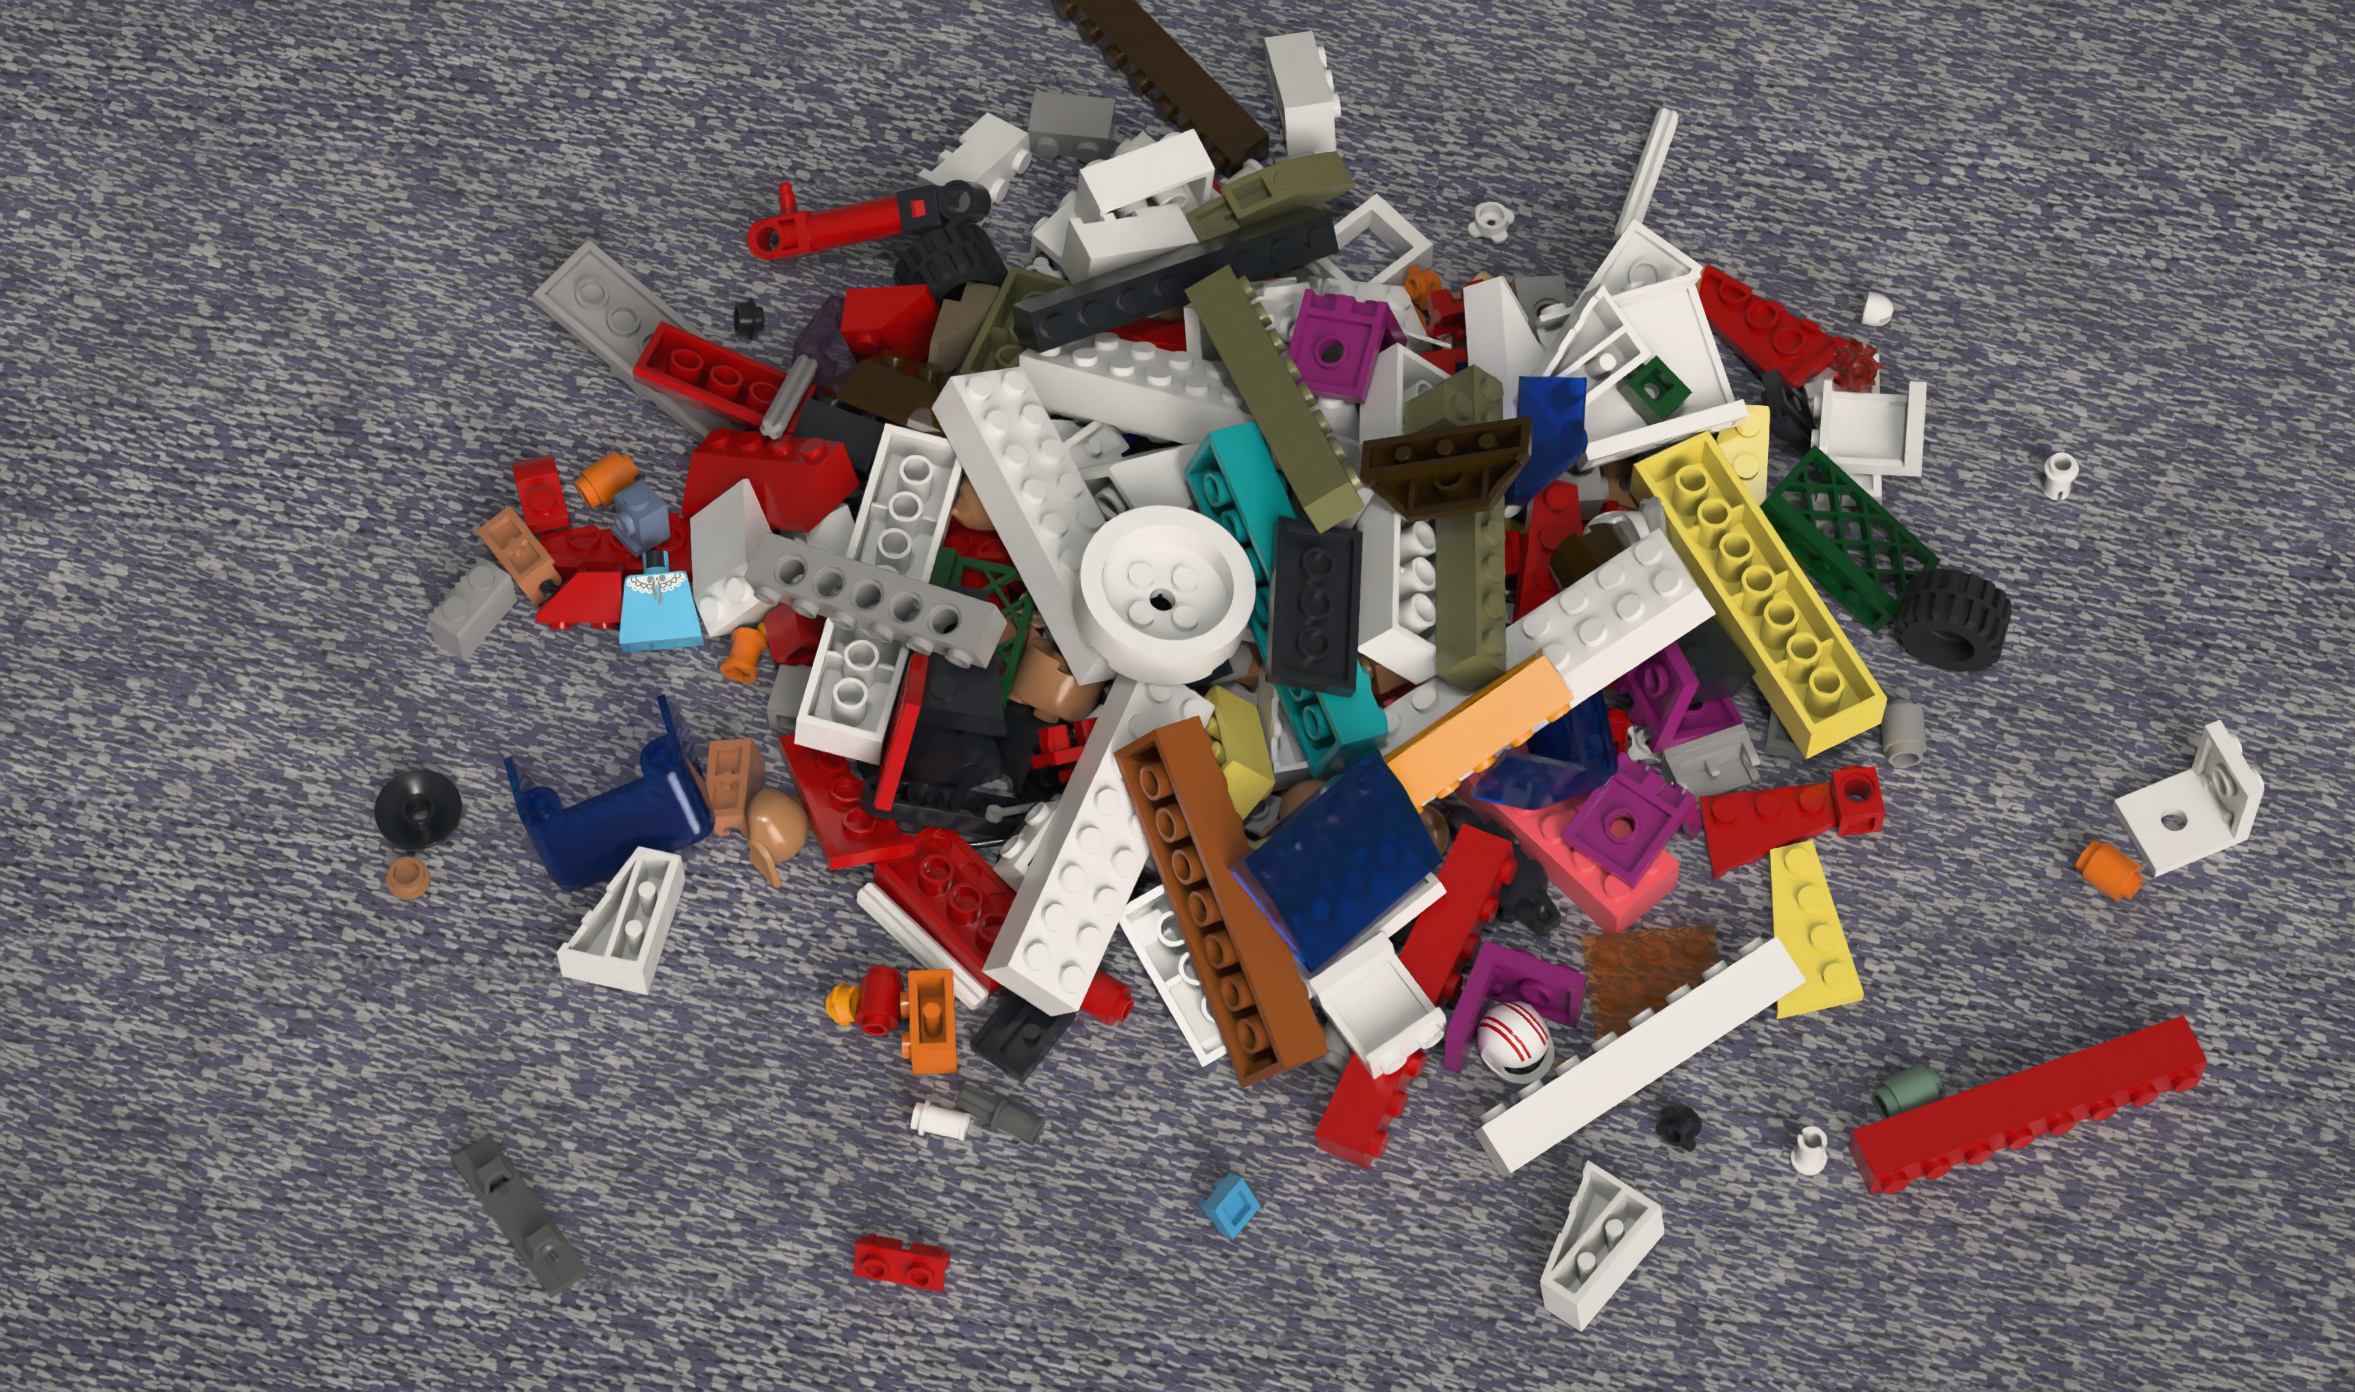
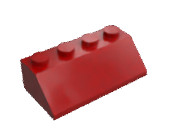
(712, 377)
(791, 476)

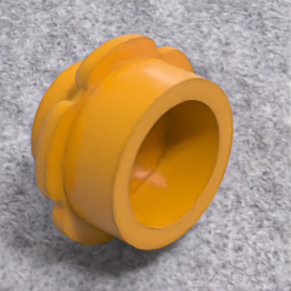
(842, 1003)

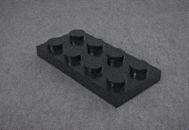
(1314, 607)

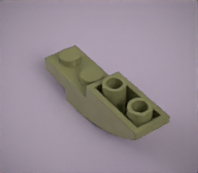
(1272, 193)

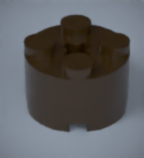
(1582, 555)

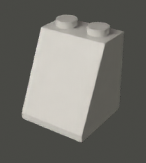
(1141, 480)

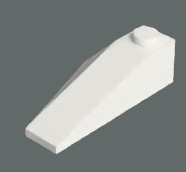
(1500, 337)
(1166, 958)

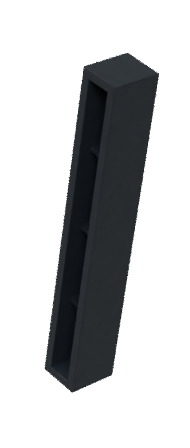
(1161, 280)

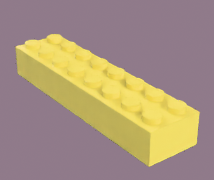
(1761, 596)

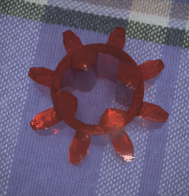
(1849, 375)

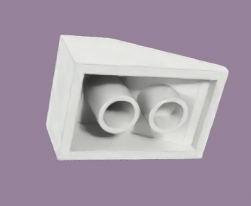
(722, 548)

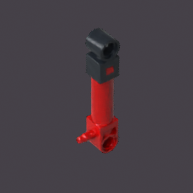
(907, 212)

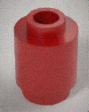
(1108, 999)
(879, 1001)

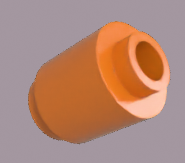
(605, 479)
(2110, 870)

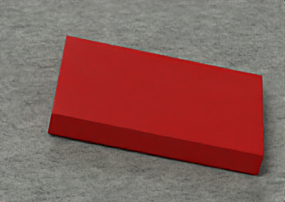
(901, 732)

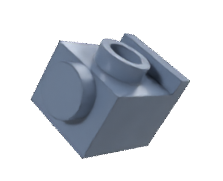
(640, 518)

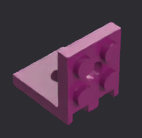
(1355, 326)
(1662, 694)
(1653, 806)
(1511, 977)

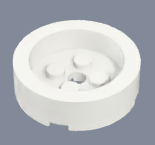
(1187, 562)

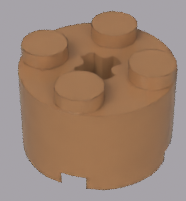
(1050, 686)

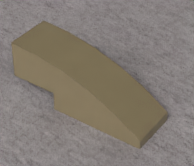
(960, 324)

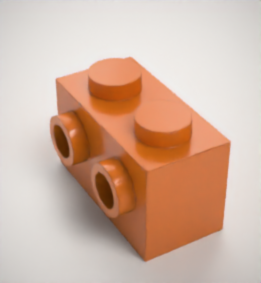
(932, 1022)

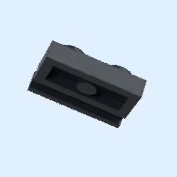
(1791, 410)
(1019, 1036)

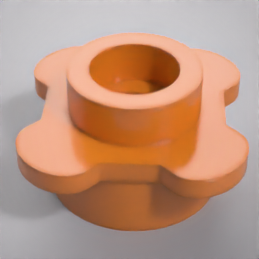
(1421, 284)

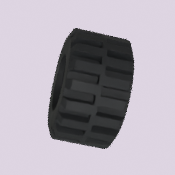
(950, 259)
(1953, 620)

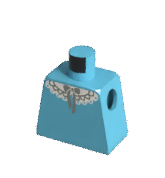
(658, 608)

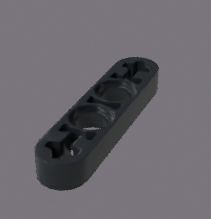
(944, 810)

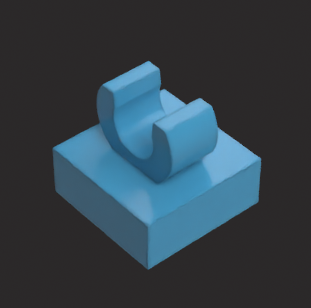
(1230, 1205)

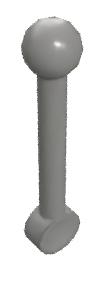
(995, 813)

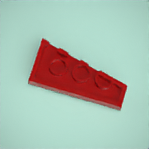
(1549, 521)

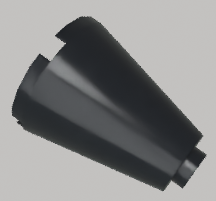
(1022, 742)

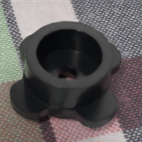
(1679, 1126)

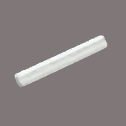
(1648, 170)
(920, 943)

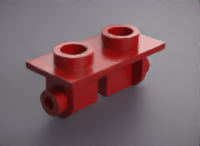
(886, 1261)

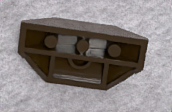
(893, 389)
(1447, 468)

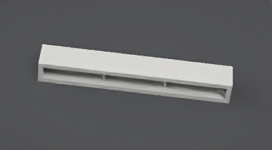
(1639, 1056)

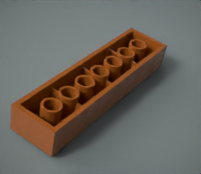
(1234, 947)

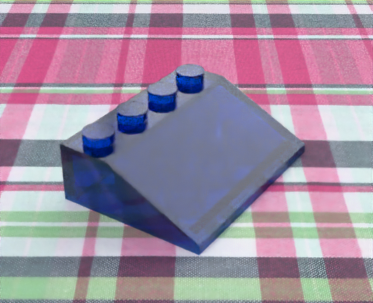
(1338, 860)

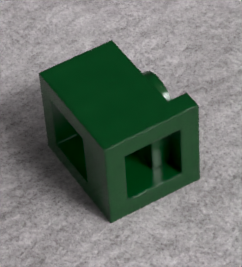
(1668, 390)

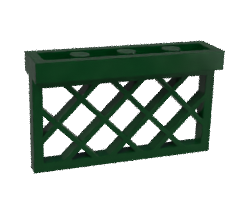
(1827, 558)
(950, 569)

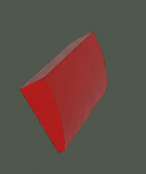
(950, 896)

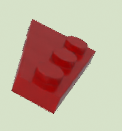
(1750, 823)

